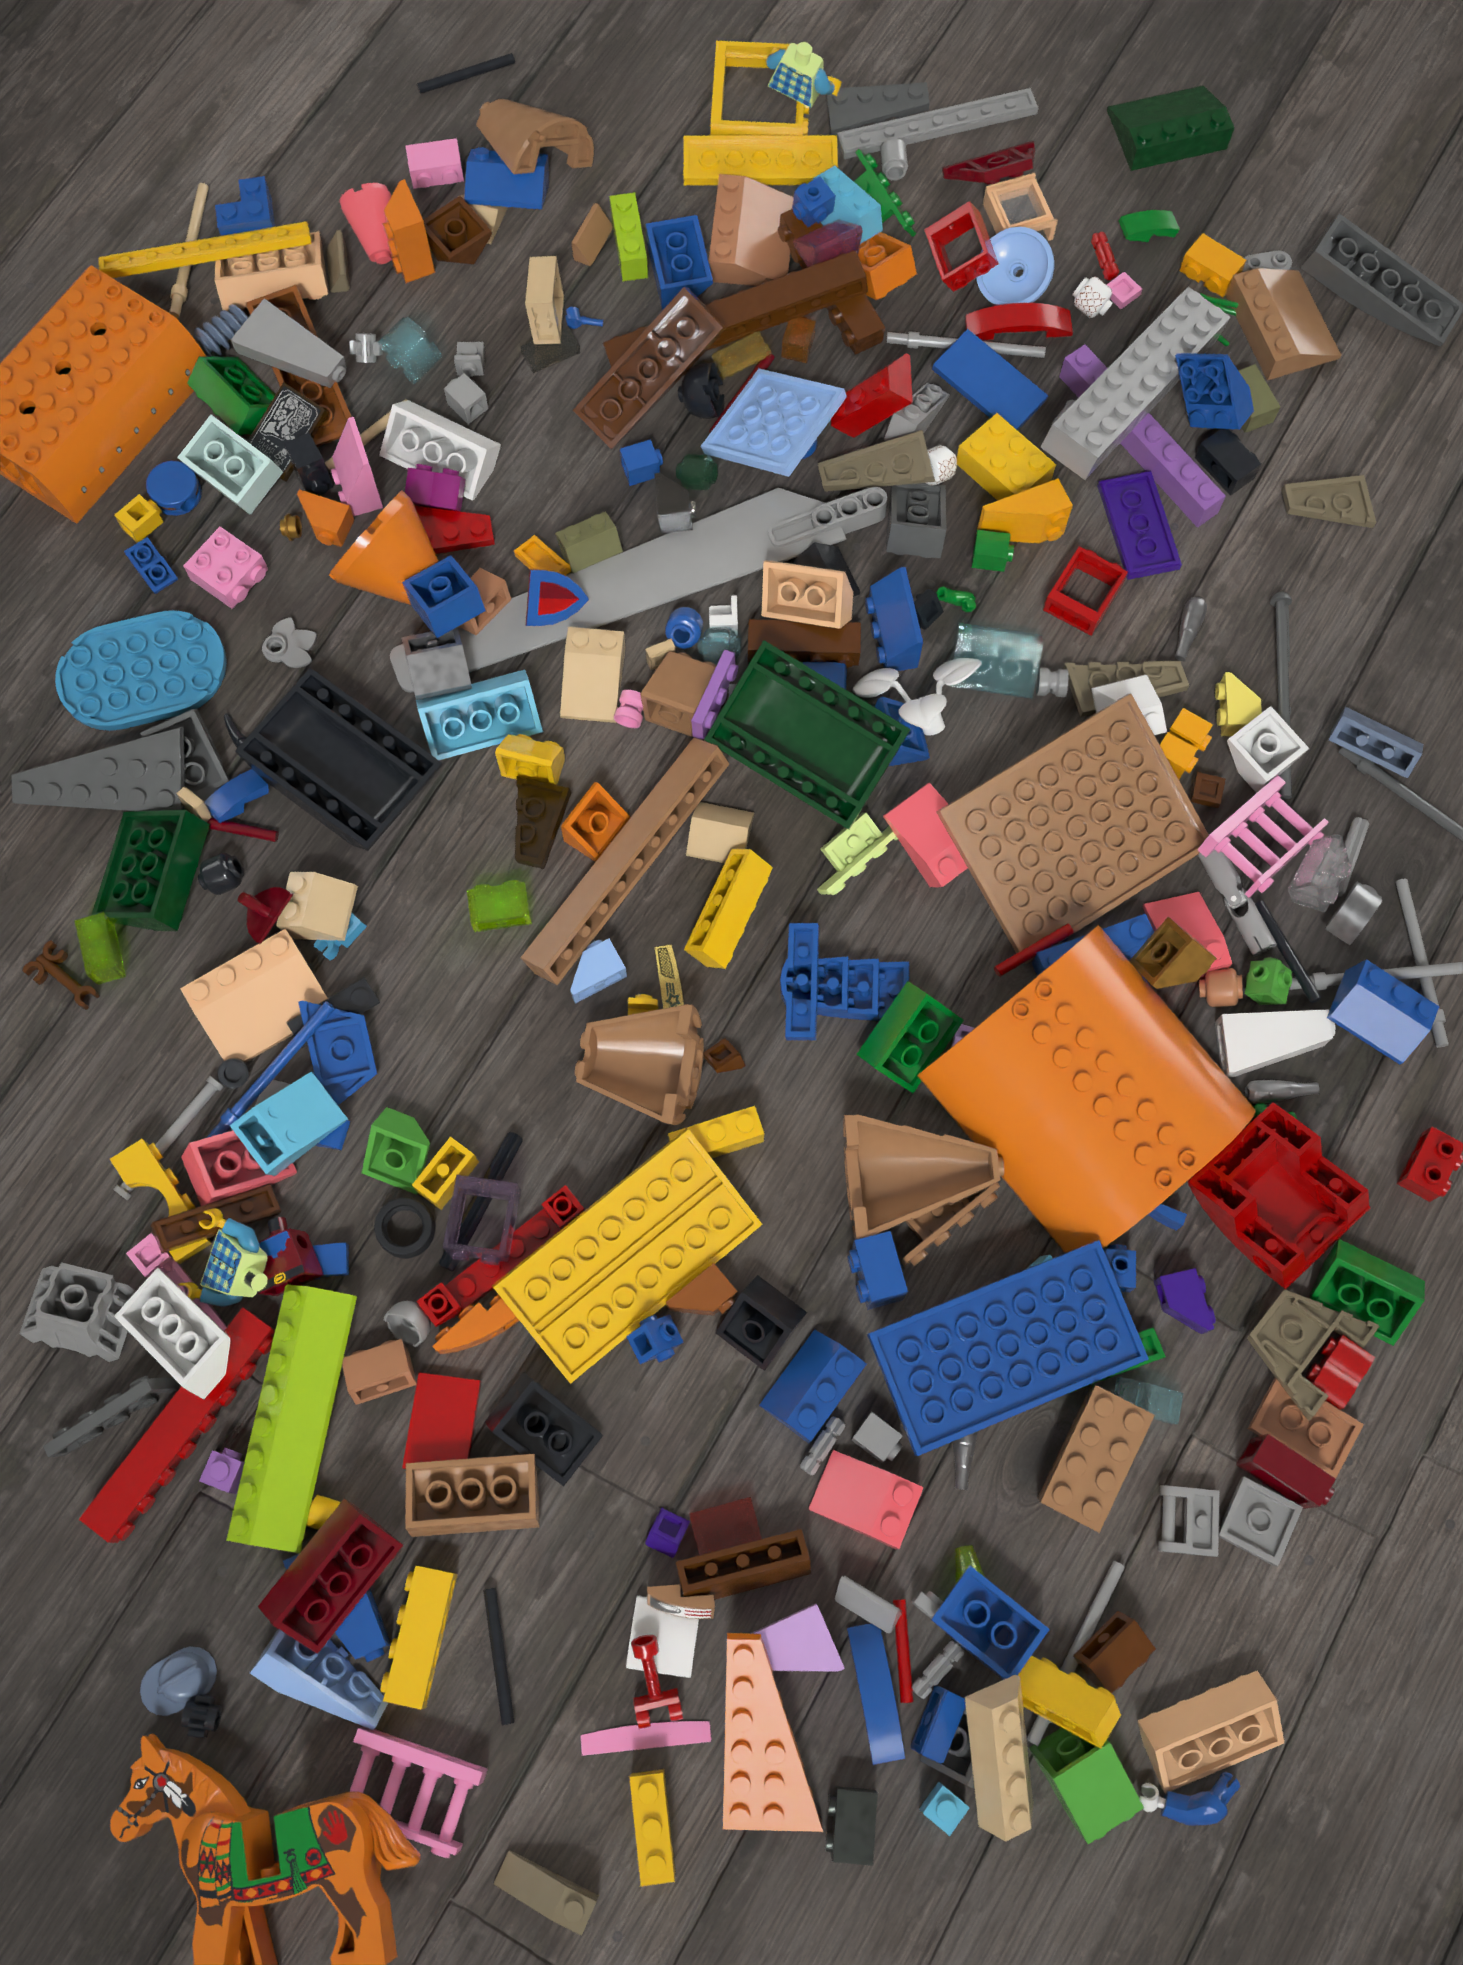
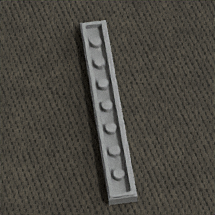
(939, 122)

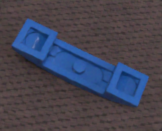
(876, 1693)

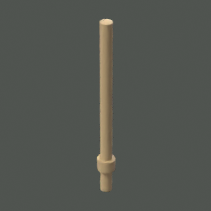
(179, 290)

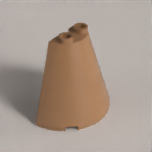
(520, 131)
(645, 1061)

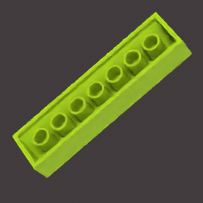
(292, 1419)

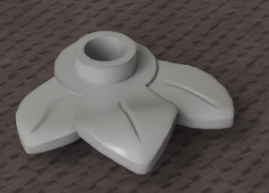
(293, 643)

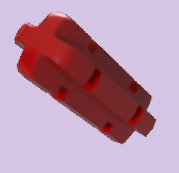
(1105, 256)

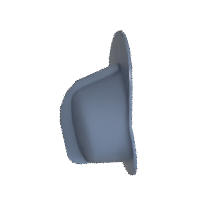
(178, 1680)

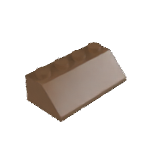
(472, 1495)

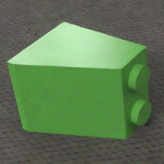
(1087, 1782)

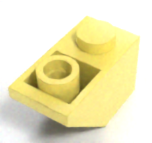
(1237, 704)

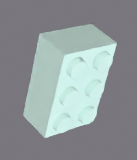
(230, 464)

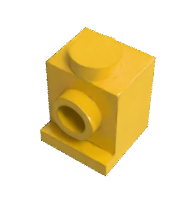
(139, 518)

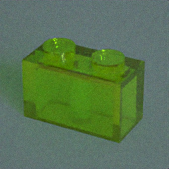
(499, 906)
(100, 948)

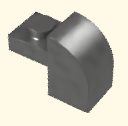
(1354, 912)

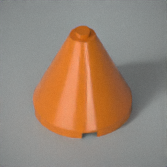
(387, 552)

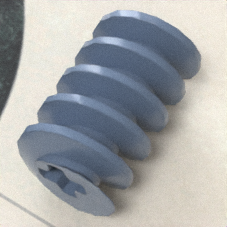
(220, 330)

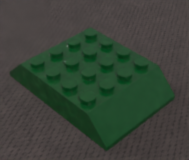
(807, 734)

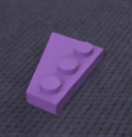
(714, 695)

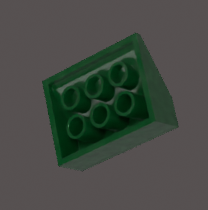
(1171, 127)
(151, 869)

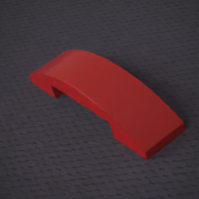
(1020, 318)

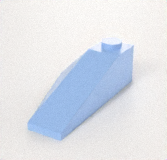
(320, 1679)

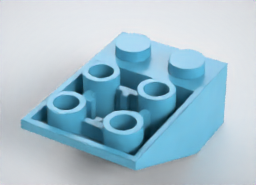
(288, 1124)

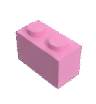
(434, 163)

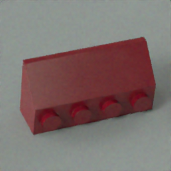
(329, 1576)

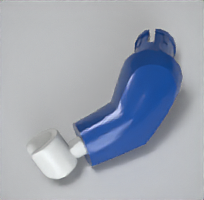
(1192, 1810)

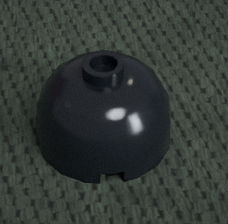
(701, 391)

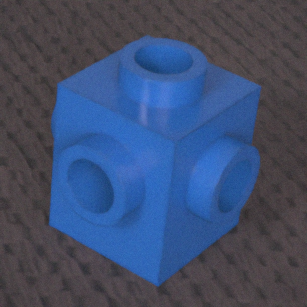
(813, 201)
(655, 1339)

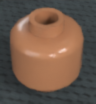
(1221, 987)

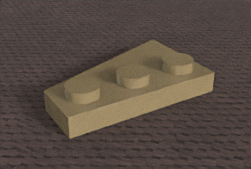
(1333, 500)

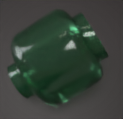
(697, 472)

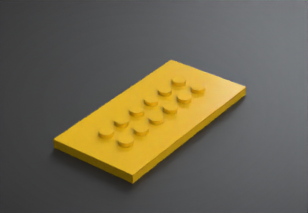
(627, 1255)

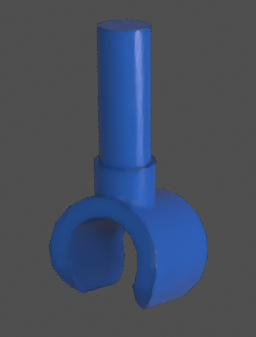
(574, 319)

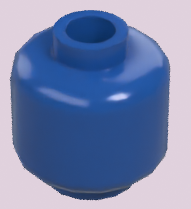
(684, 627)

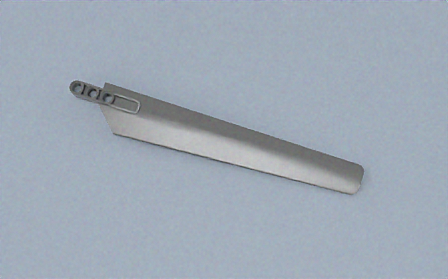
(674, 566)

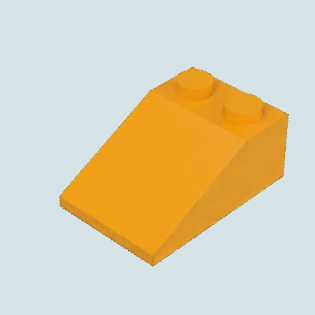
(1029, 515)

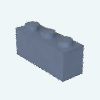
(1376, 742)

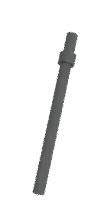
(1367, 766)

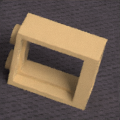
(544, 300)

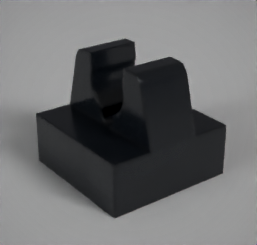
(927, 608)

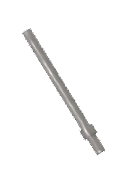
(914, 340)
(1421, 959)
(1322, 980)
(1084, 1634)

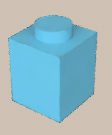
(944, 1808)

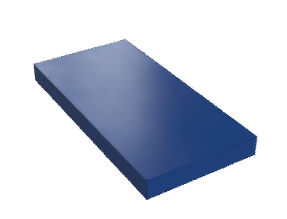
(989, 380)

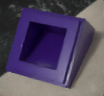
(667, 1532)

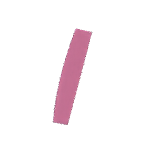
(657, 1735)

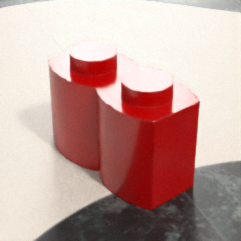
(1340, 1370)

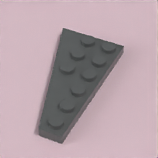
(120, 777)

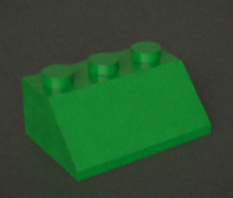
(231, 392)
(909, 1036)
(1369, 1290)

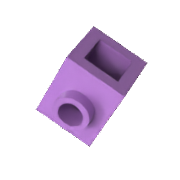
(223, 1470)

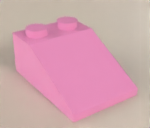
(354, 472)

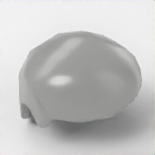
(408, 1322)

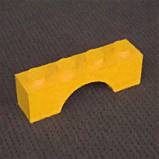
(141, 1167)

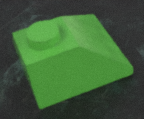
(396, 1150)

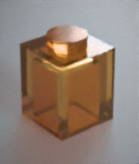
(798, 339)

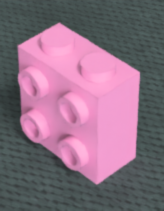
(226, 567)

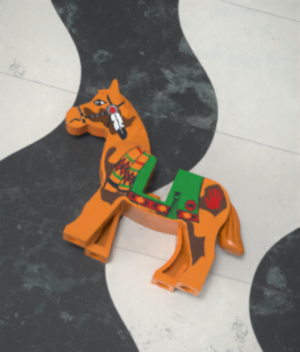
(232, 1864)

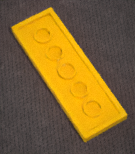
(758, 157)

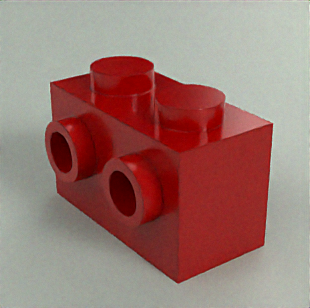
(1432, 1164)

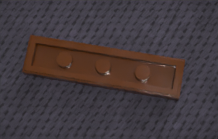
(245, 1208)

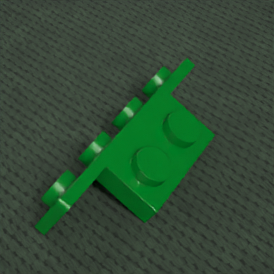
(876, 186)

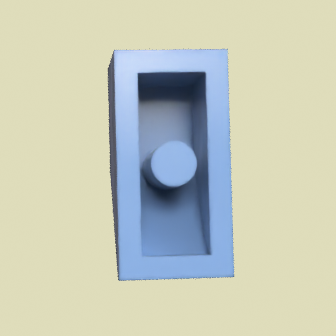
(597, 969)

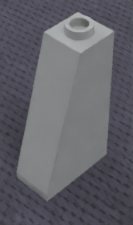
(286, 345)

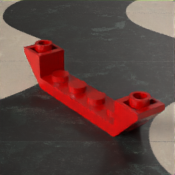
(477, 1280)

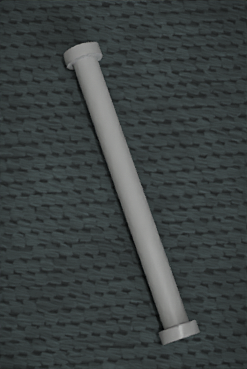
(179, 1125)

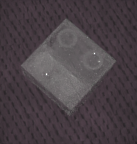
(1321, 873)

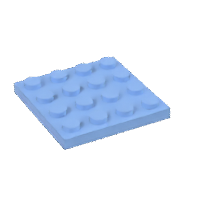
(774, 422)

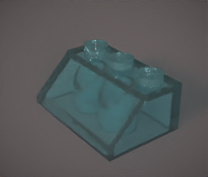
(1007, 658)

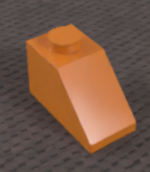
(327, 518)

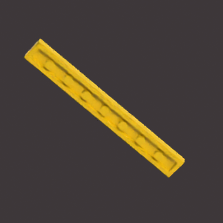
(205, 250)

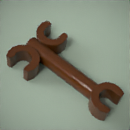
(47, 963)

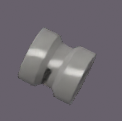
(1053, 682)

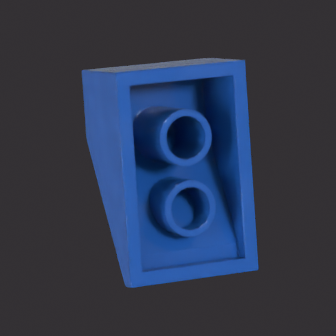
(989, 1624)

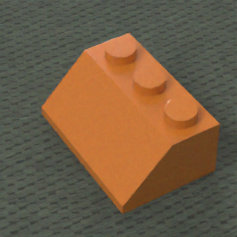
(407, 235)

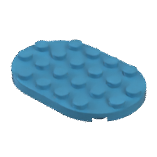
(141, 670)

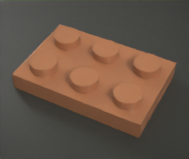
(1321, 1440)

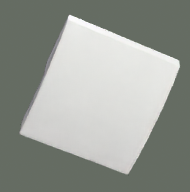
(674, 1635)

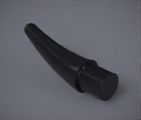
(236, 736)

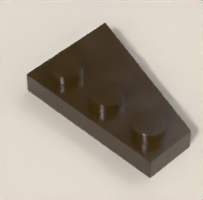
(539, 816)

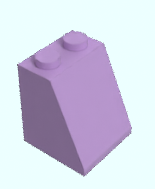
(800, 1643)

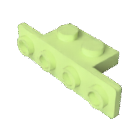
(853, 849)

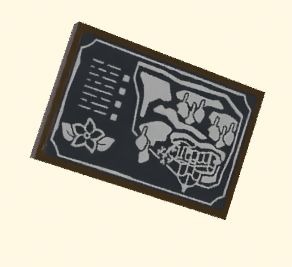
(284, 420)

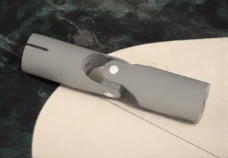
(1229, 884)

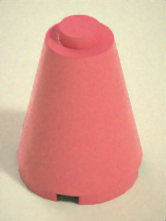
(365, 215)

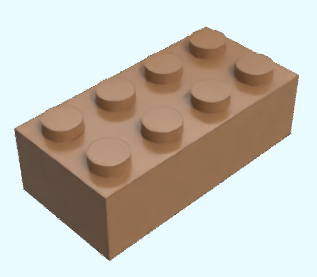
(1095, 1457)

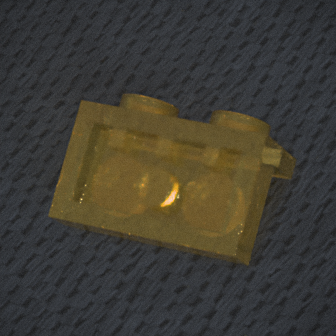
(741, 355)

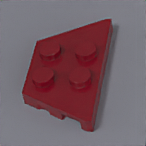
(993, 166)

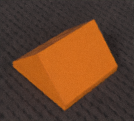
(594, 822)

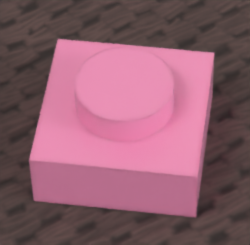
(1124, 290)

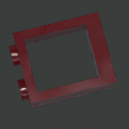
(1287, 1472)

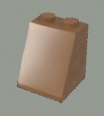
(676, 691)

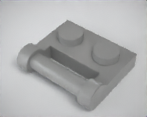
(1200, 1521)

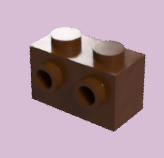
(1114, 1652)

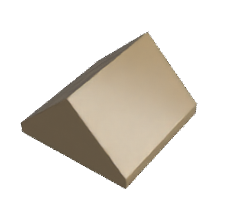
(717, 831)

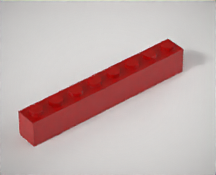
(174, 1436)

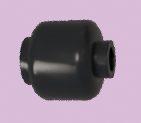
(220, 873)

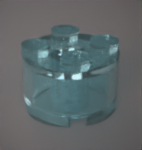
(409, 349)

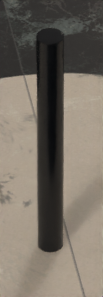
(465, 73)
(1288, 954)
(498, 1656)

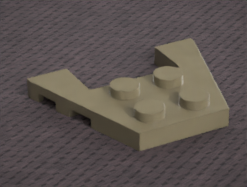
(1293, 1335)

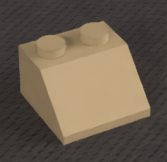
(318, 907)

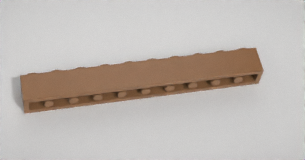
(625, 861)

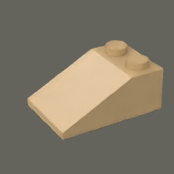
(592, 674)

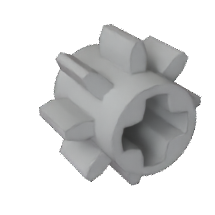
(365, 347)

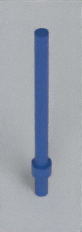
(234, 1113)

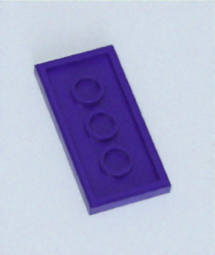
(1139, 525)

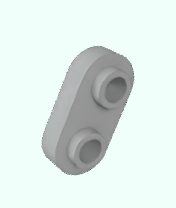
(1268, 260)

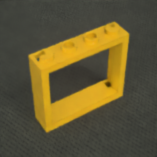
(747, 55)

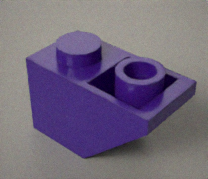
(1183, 1299)

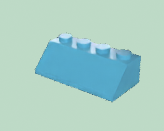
(479, 715)

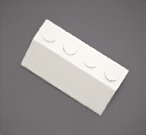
(428, 439)
(177, 1334)

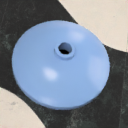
(1017, 250)

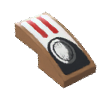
(669, 1601)

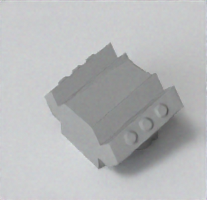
(77, 1311)

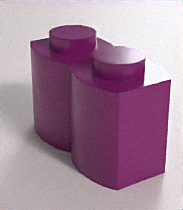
(435, 489)

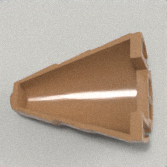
(908, 1172)

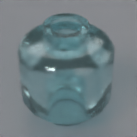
(716, 640)

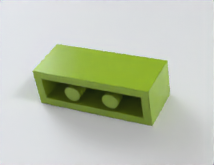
(628, 236)

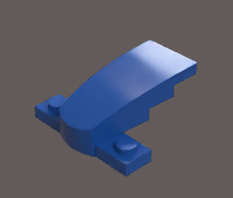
(833, 985)

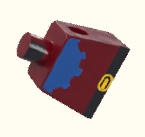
(289, 1258)

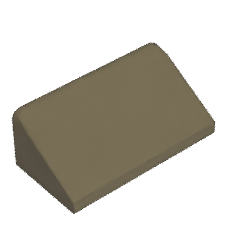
(338, 264)

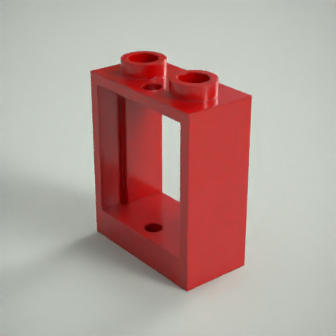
(942, 233)
(1073, 611)

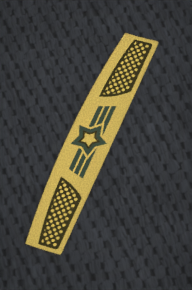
(668, 977)

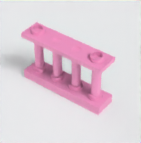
(1254, 811)
(434, 1764)

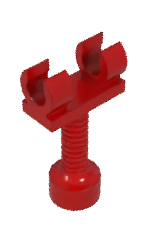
(645, 1648)

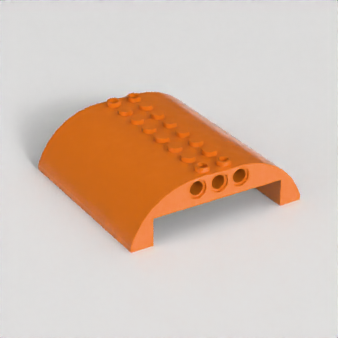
(1089, 1095)

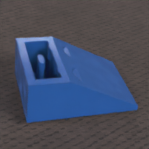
(1214, 391)

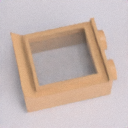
(1019, 204)

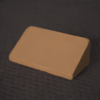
(591, 236)

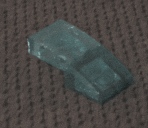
(1155, 1399)

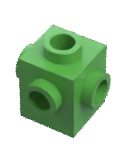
(1268, 981)

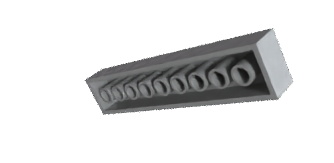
(1133, 384)

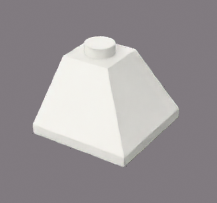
(1144, 695)
(1265, 749)

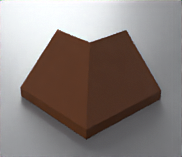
(456, 233)

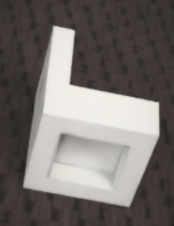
(724, 616)

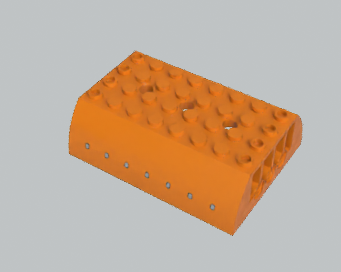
(107, 405)

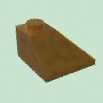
(1172, 957)

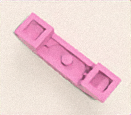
(148, 1257)

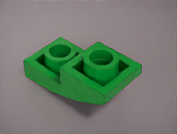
(1143, 224)

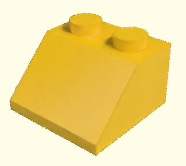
(530, 759)

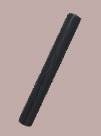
(480, 1204)

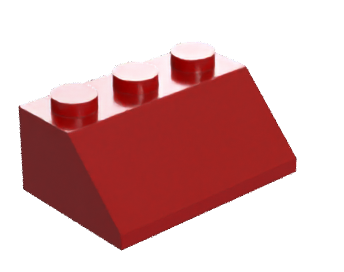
(875, 398)

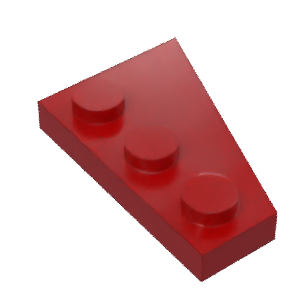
(455, 529)

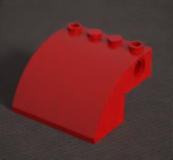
(1279, 1195)

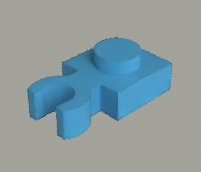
(354, 929)

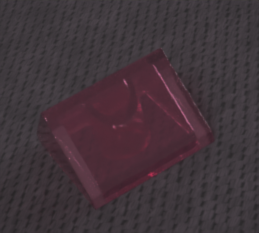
(829, 242)

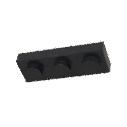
(354, 998)

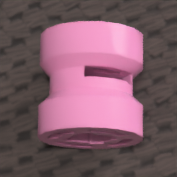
(630, 709)

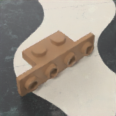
(936, 1224)

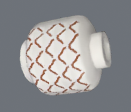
(1092, 297)
(943, 464)

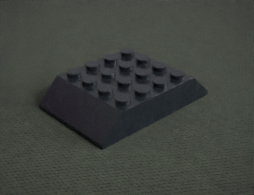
(337, 760)

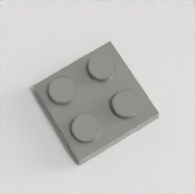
(1259, 1521)

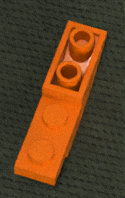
(475, 1326)

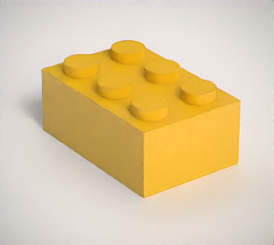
(1003, 459)

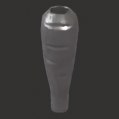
(1191, 621)
(1275, 1090)
(963, 1454)

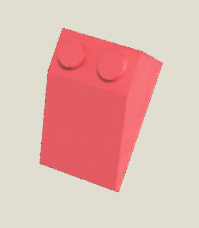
(925, 836)
(1195, 918)
(224, 1167)
(866, 1499)

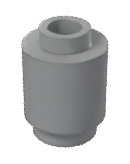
(894, 158)

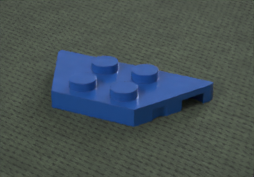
(340, 1051)

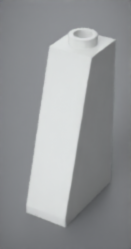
(1265, 1038)

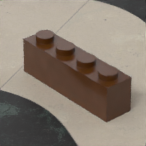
(807, 641)
(745, 1566)

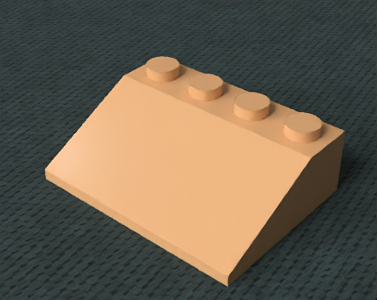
(264, 273)
(253, 997)

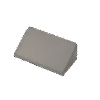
(867, 1604)

